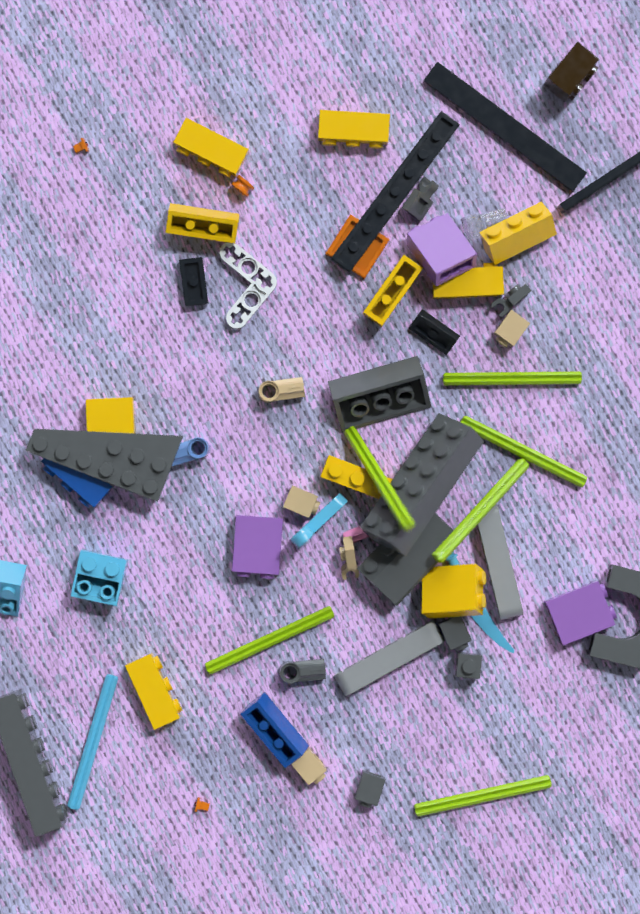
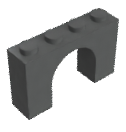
(614, 649)

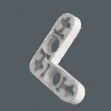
(254, 288)

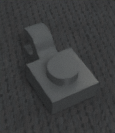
(419, 200)
(516, 295)

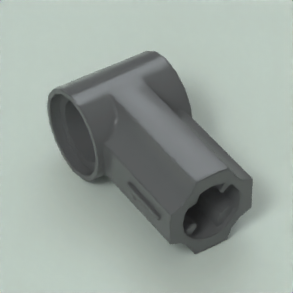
(305, 670)

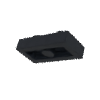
(193, 281)
(434, 332)

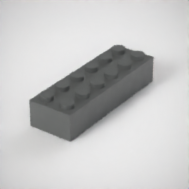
(424, 482)
(29, 765)

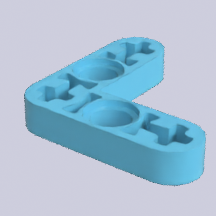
(316, 522)

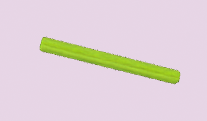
(512, 378)
(525, 452)
(379, 478)
(480, 510)
(269, 640)
(482, 795)

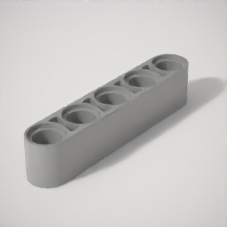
(499, 565)
(389, 658)

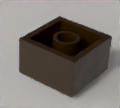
(571, 71)

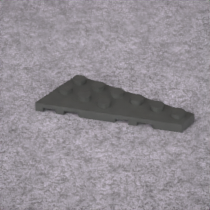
(122, 459)

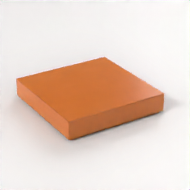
(369, 257)

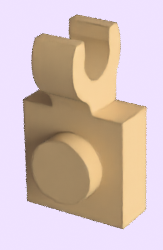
(348, 554)

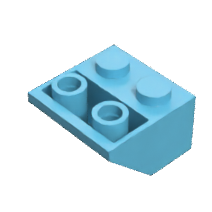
(99, 577)
(11, 587)

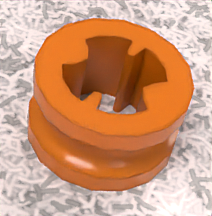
(242, 185)

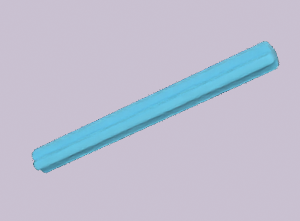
(92, 741)

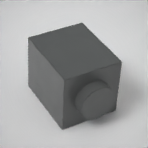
(455, 633)
(468, 665)
(369, 789)

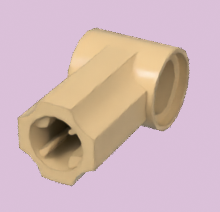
(284, 389)

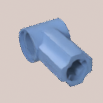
(186, 453)

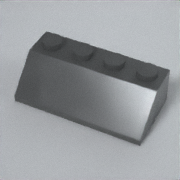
(380, 393)
(399, 574)

